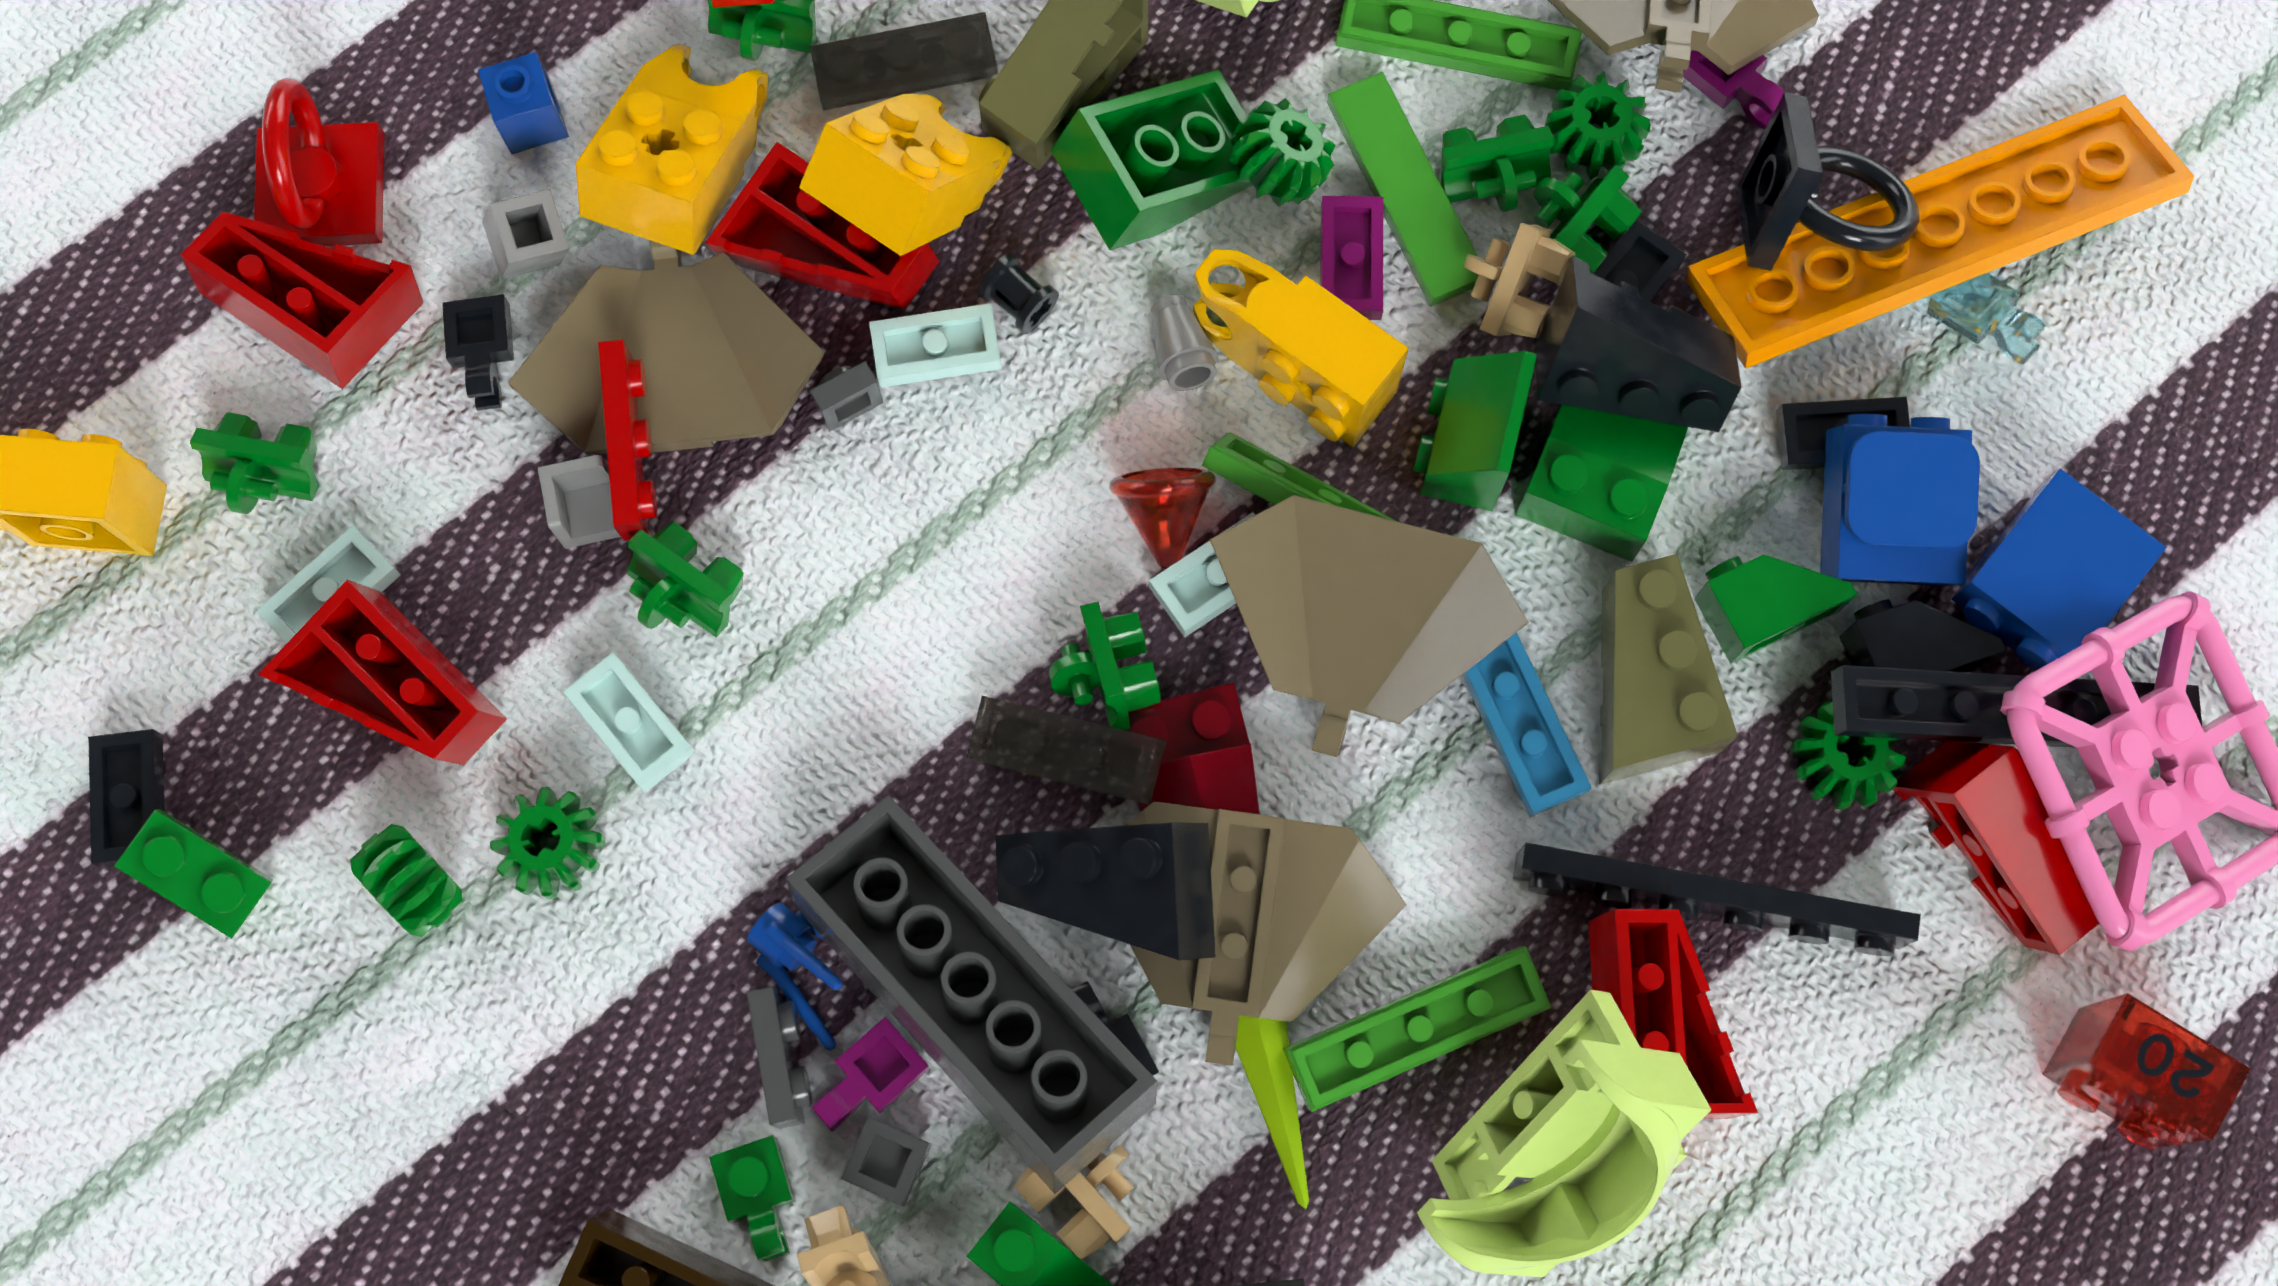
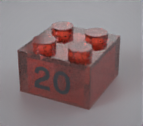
(2145, 1073)

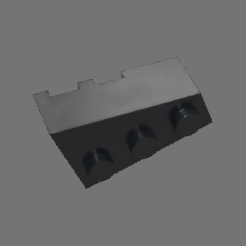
(1633, 358)
(1117, 881)

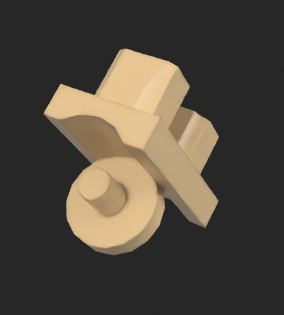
(1529, 256)
(1097, 1219)
(840, 1253)

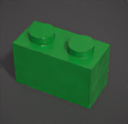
(194, 872)

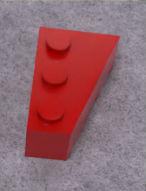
(798, 238)
(301, 295)
(386, 674)
(1997, 822)
(1661, 992)

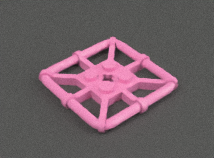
(2118, 759)

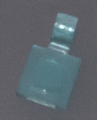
(1985, 308)

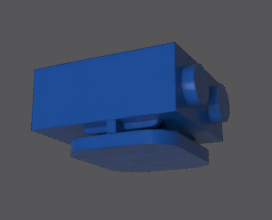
(1898, 501)
(2057, 572)

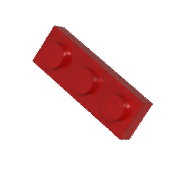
(626, 438)

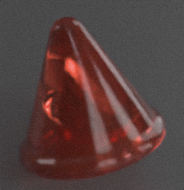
(1164, 506)

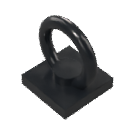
(1785, 183)

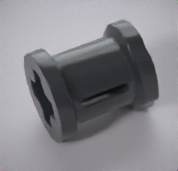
(1017, 293)

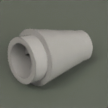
(1182, 347)

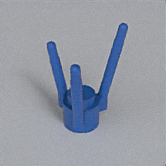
(787, 941)

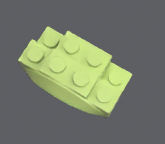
(1592, 1128)

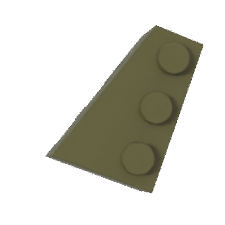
(1060, 67)
(1657, 675)

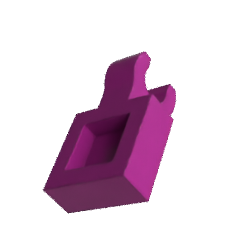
(1753, 91)
(876, 1070)

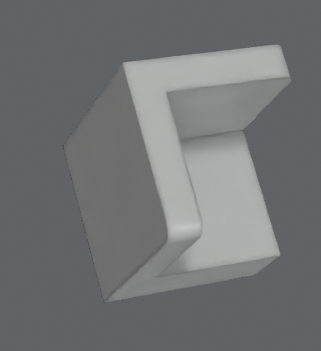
(578, 501)

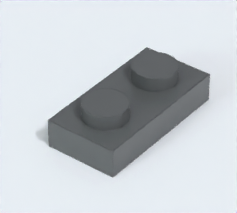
(784, 1085)

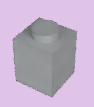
(525, 234)

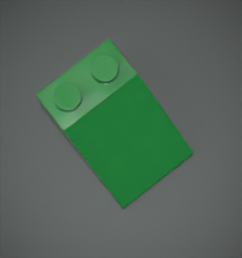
(1153, 156)
(1602, 478)

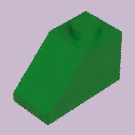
(1766, 602)
(1025, 1254)

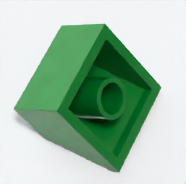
(1475, 428)

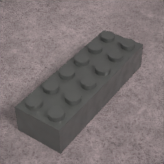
(973, 993)

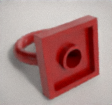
(316, 175)

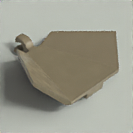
(1721, 30)
(710, 345)
(1362, 608)
(1286, 913)

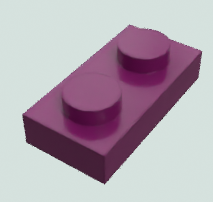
(1353, 252)

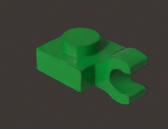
(753, 1186)

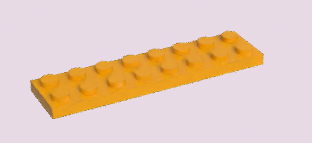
(1970, 223)

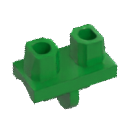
(778, 25)
(1495, 165)
(1600, 203)
(256, 468)
(677, 589)
(1120, 688)

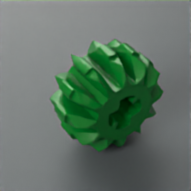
(1600, 104)
(1281, 152)
(1831, 767)
(546, 866)
(406, 880)

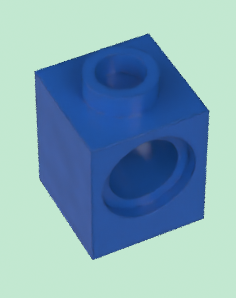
(523, 103)

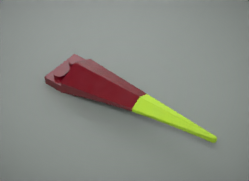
(1212, 767)

